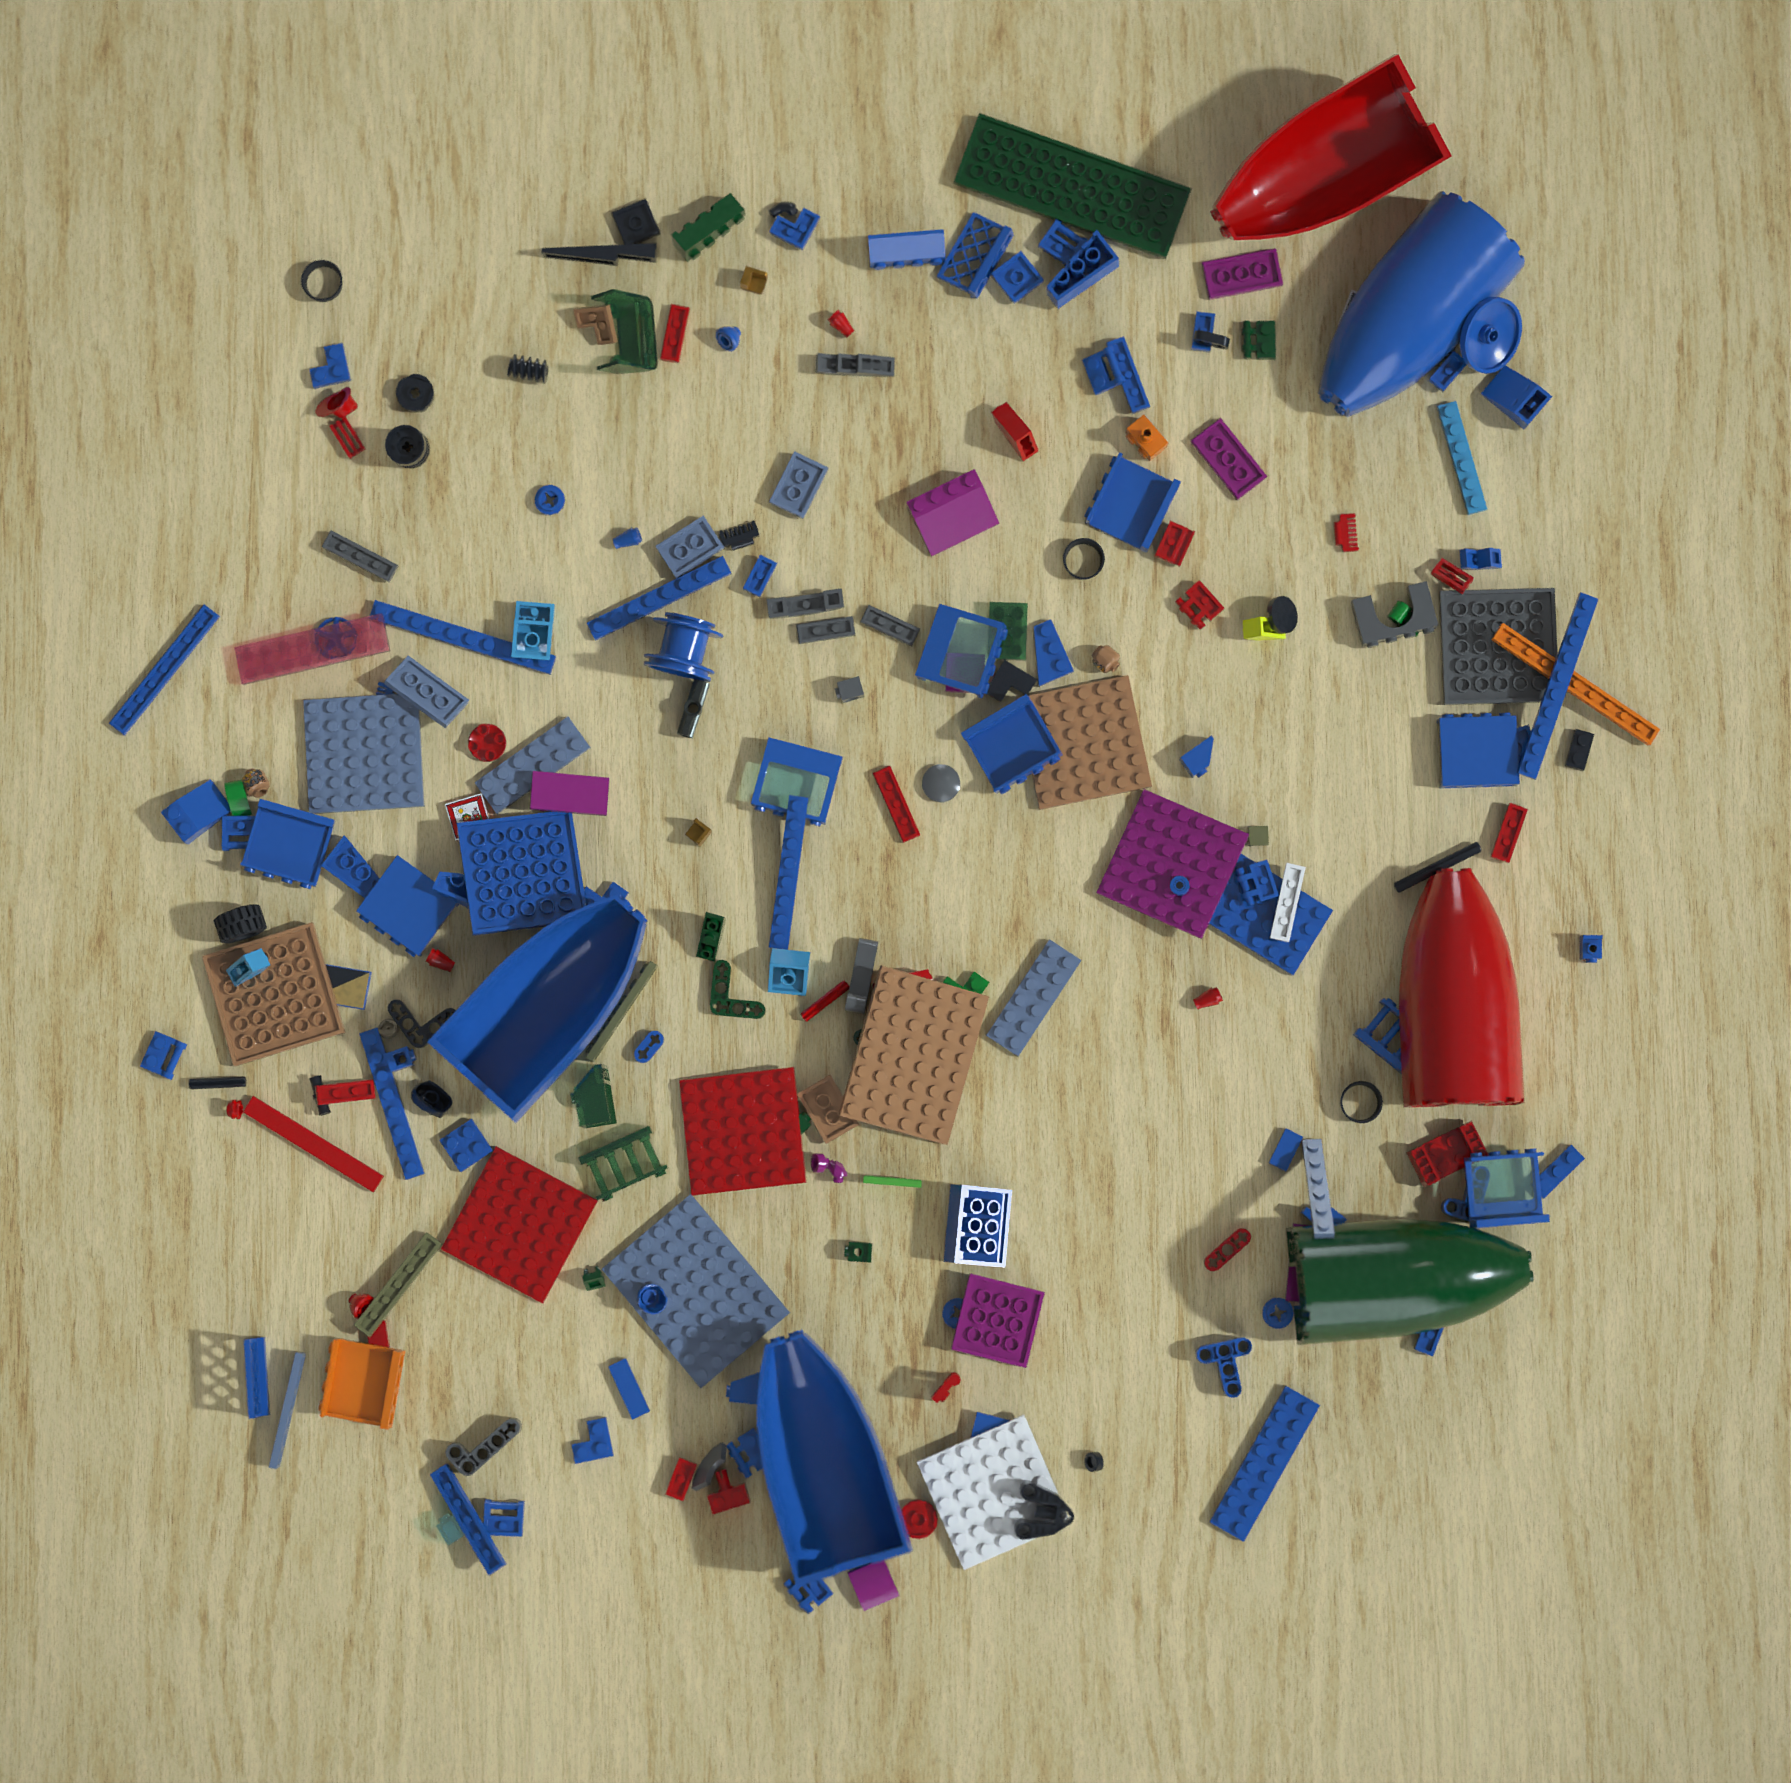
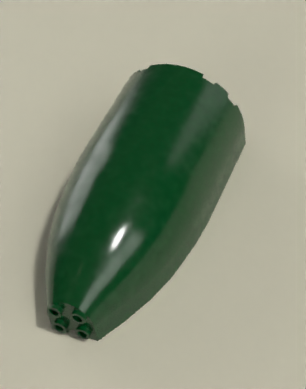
(1399, 1278)

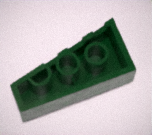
(708, 227)

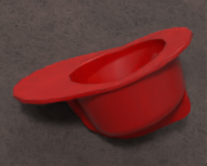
(338, 404)

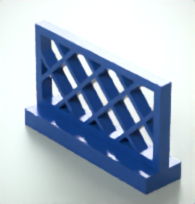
(990, 261)
(256, 1377)

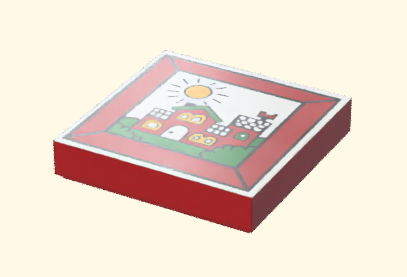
(466, 810)

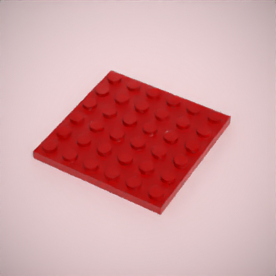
(742, 1131)
(519, 1224)

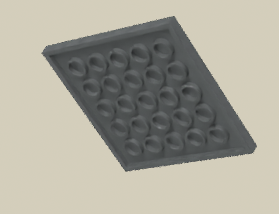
(1479, 668)

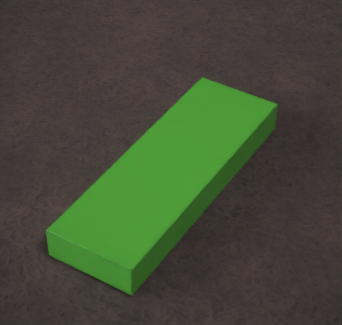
(892, 1181)

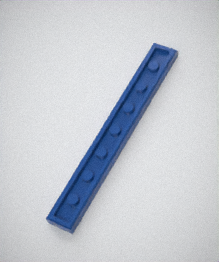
(164, 669)

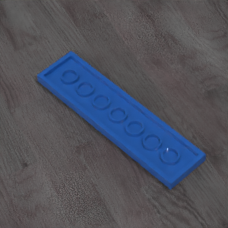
(1264, 1463)

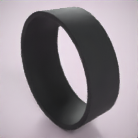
(310, 268)
(1087, 541)
(1379, 1101)

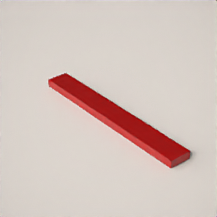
(313, 1144)

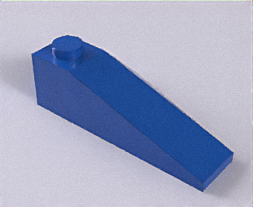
(452, 886)

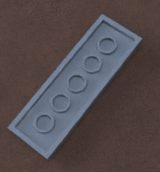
(545, 754)
(1033, 998)

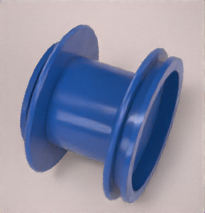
(683, 647)

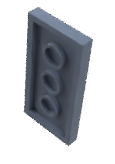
(426, 691)

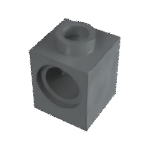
(849, 690)

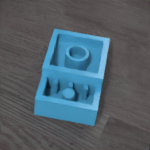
(533, 630)

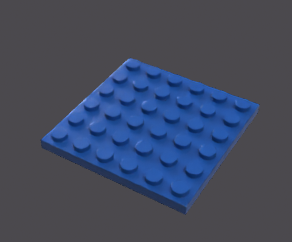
(520, 871)

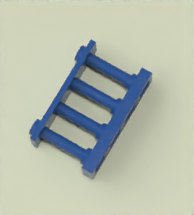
(1380, 1047)

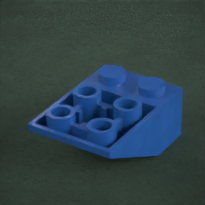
(1516, 396)

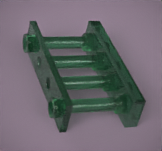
(608, 1152)

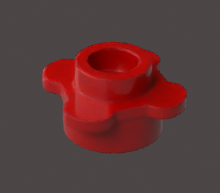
(235, 1109)

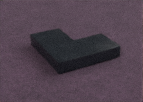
(1007, 677)

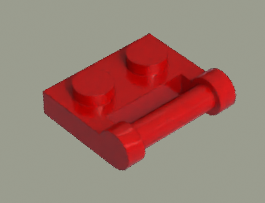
(942, 1392)

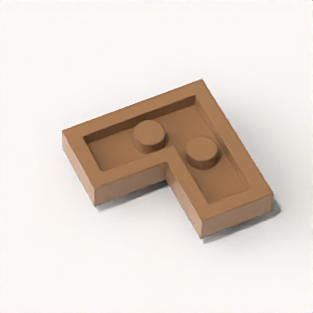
(599, 318)

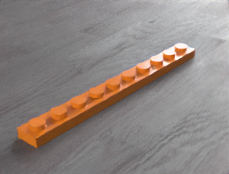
(1578, 685)

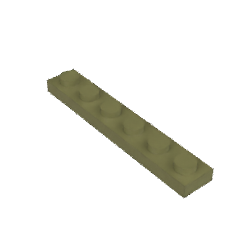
(625, 1004)
(398, 1284)

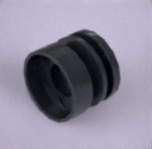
(399, 439)

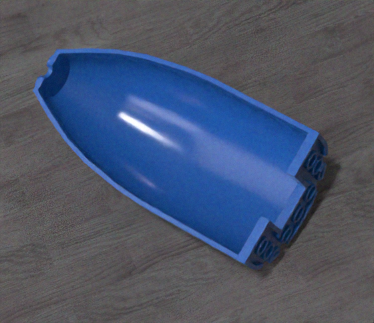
(1417, 303)
(543, 1004)
(823, 1464)

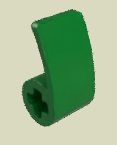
(1400, 614)
(237, 798)

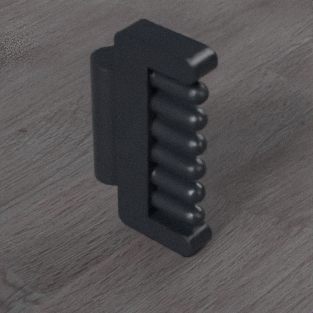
(740, 540)

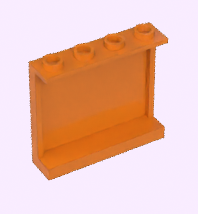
(362, 1382)

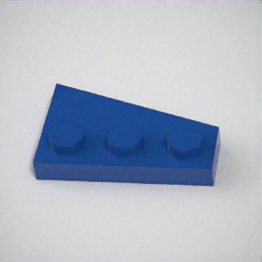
(1050, 654)

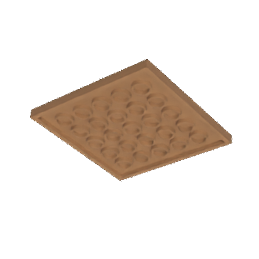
(1098, 741)
(282, 1005)

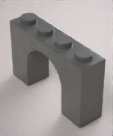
(1373, 631)

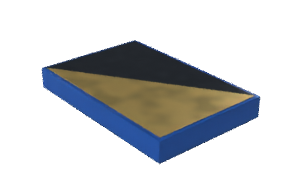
(349, 986)

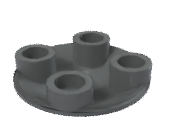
(941, 783)

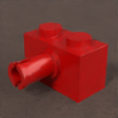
(728, 1495)

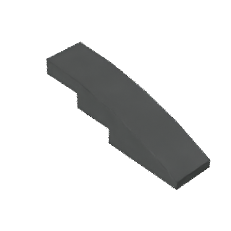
(855, 365)

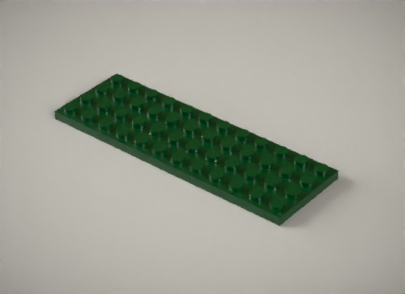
(1072, 186)

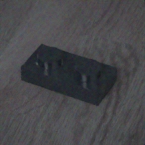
(1579, 750)

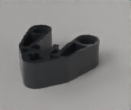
(1043, 1528)

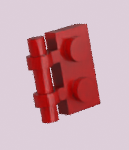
(1203, 600)

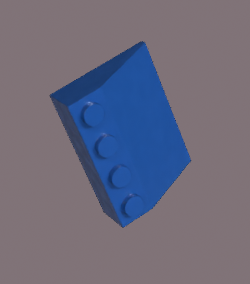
(967, 1231)

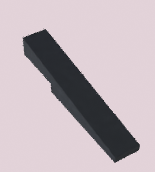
(604, 253)

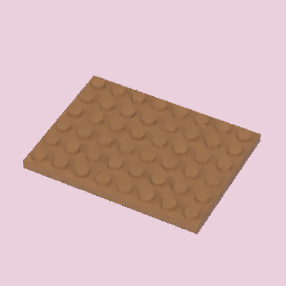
(913, 1055)

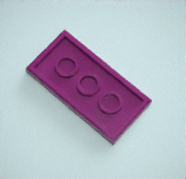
(1242, 274)
(1228, 459)
(569, 793)

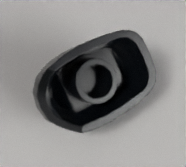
(431, 1098)

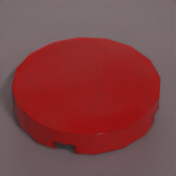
(919, 1518)

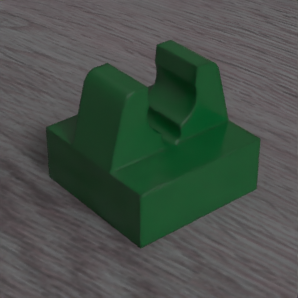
(593, 1280)

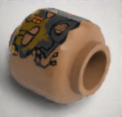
(1106, 658)
(255, 783)

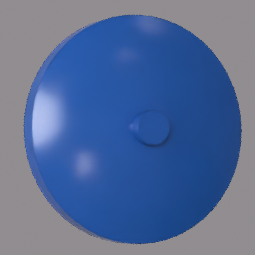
(1491, 334)

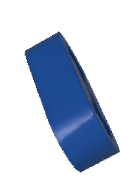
(652, 1050)

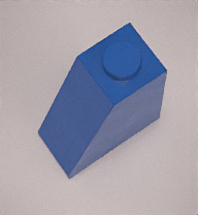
(744, 1389)

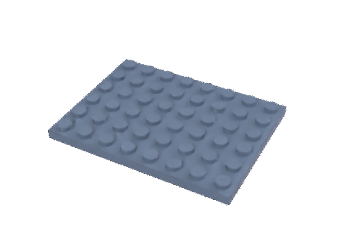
(712, 1291)

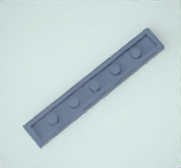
(287, 1410)

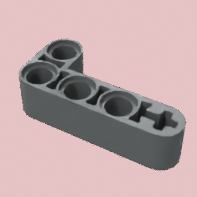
(861, 976)
(488, 1444)

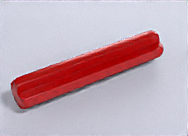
(825, 1000)

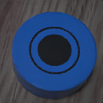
(1179, 885)

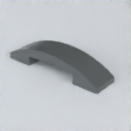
(805, 604)

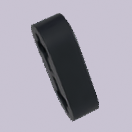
(1211, 339)

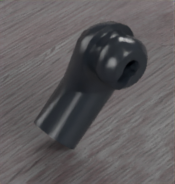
(781, 207)

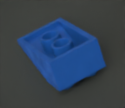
(197, 811)

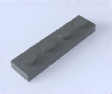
(360, 556)

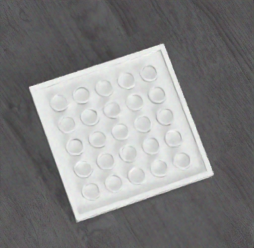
(980, 1493)

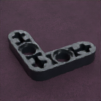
(423, 1030)

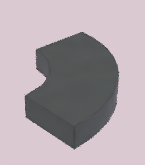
(708, 1466)

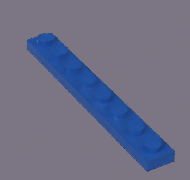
(659, 598)
(788, 872)
(392, 1104)

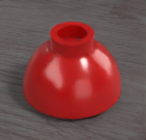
(359, 1304)

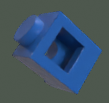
(1585, 942)
(393, 1059)

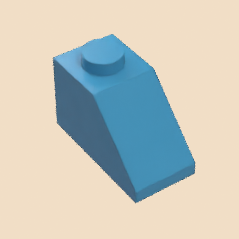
(248, 967)

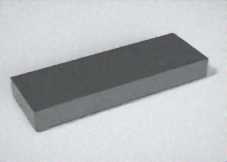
(890, 625)
(826, 630)

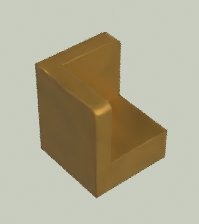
(754, 280)
(698, 832)

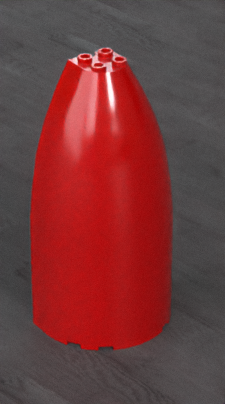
(1332, 158)
(1458, 1000)

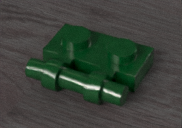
(1265, 340)

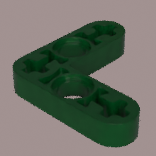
(724, 997)

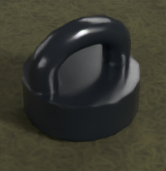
(1094, 1461)

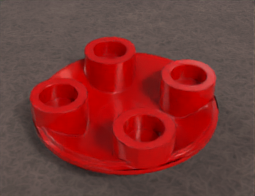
(487, 742)

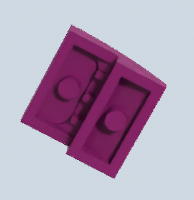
(873, 1584)

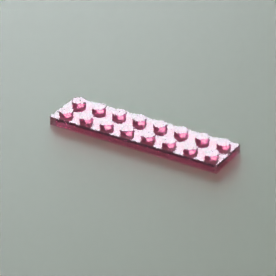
(312, 649)

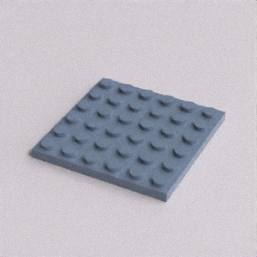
(363, 754)

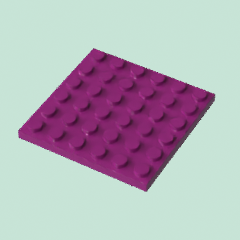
(1167, 843)

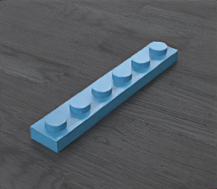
(1462, 458)

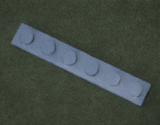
(1317, 1188)

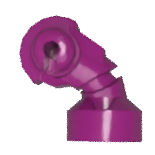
(820, 1163)

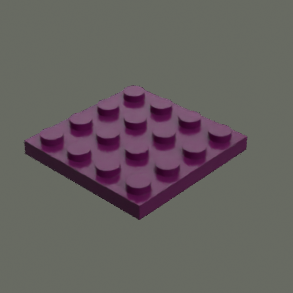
(997, 1320)

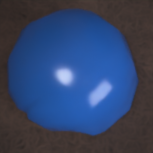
(651, 1299)

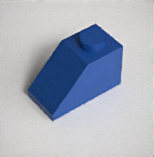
(1198, 758)

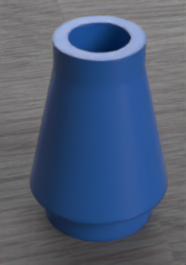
(628, 538)

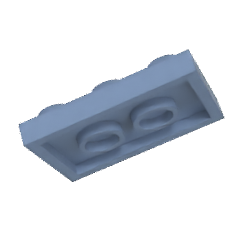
(798, 485)
(689, 547)

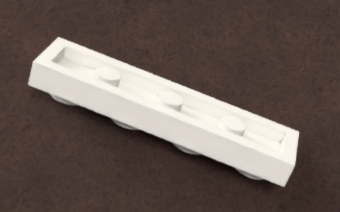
(1287, 902)

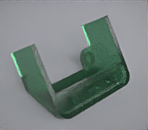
(635, 332)
(594, 1098)

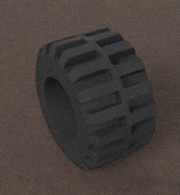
(240, 923)

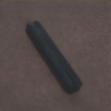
(223, 1082)

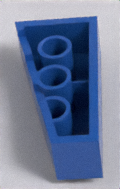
(1084, 269)

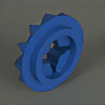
(552, 491)
(948, 1310)
(1286, 1317)

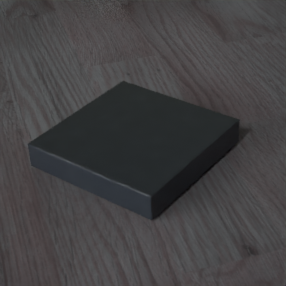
(636, 222)

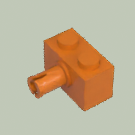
(1146, 438)

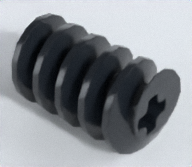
(528, 369)

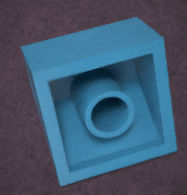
(788, 972)

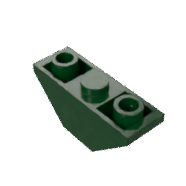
(711, 936)

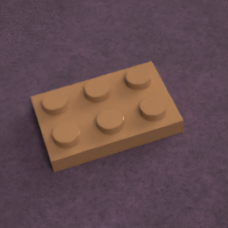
(823, 1105)

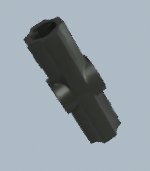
(689, 720)

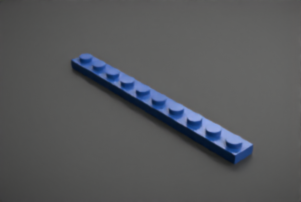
(457, 636)
(1557, 686)

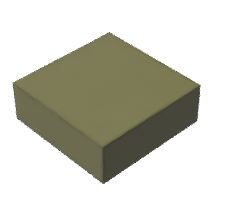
(1258, 836)

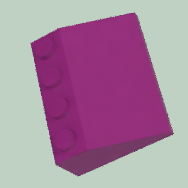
(952, 512)

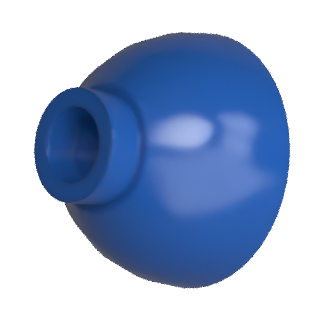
(728, 337)

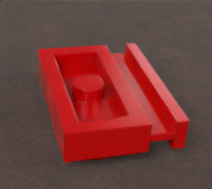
(1174, 543)

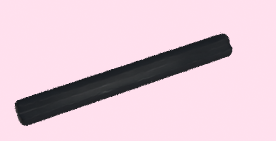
(1443, 863)

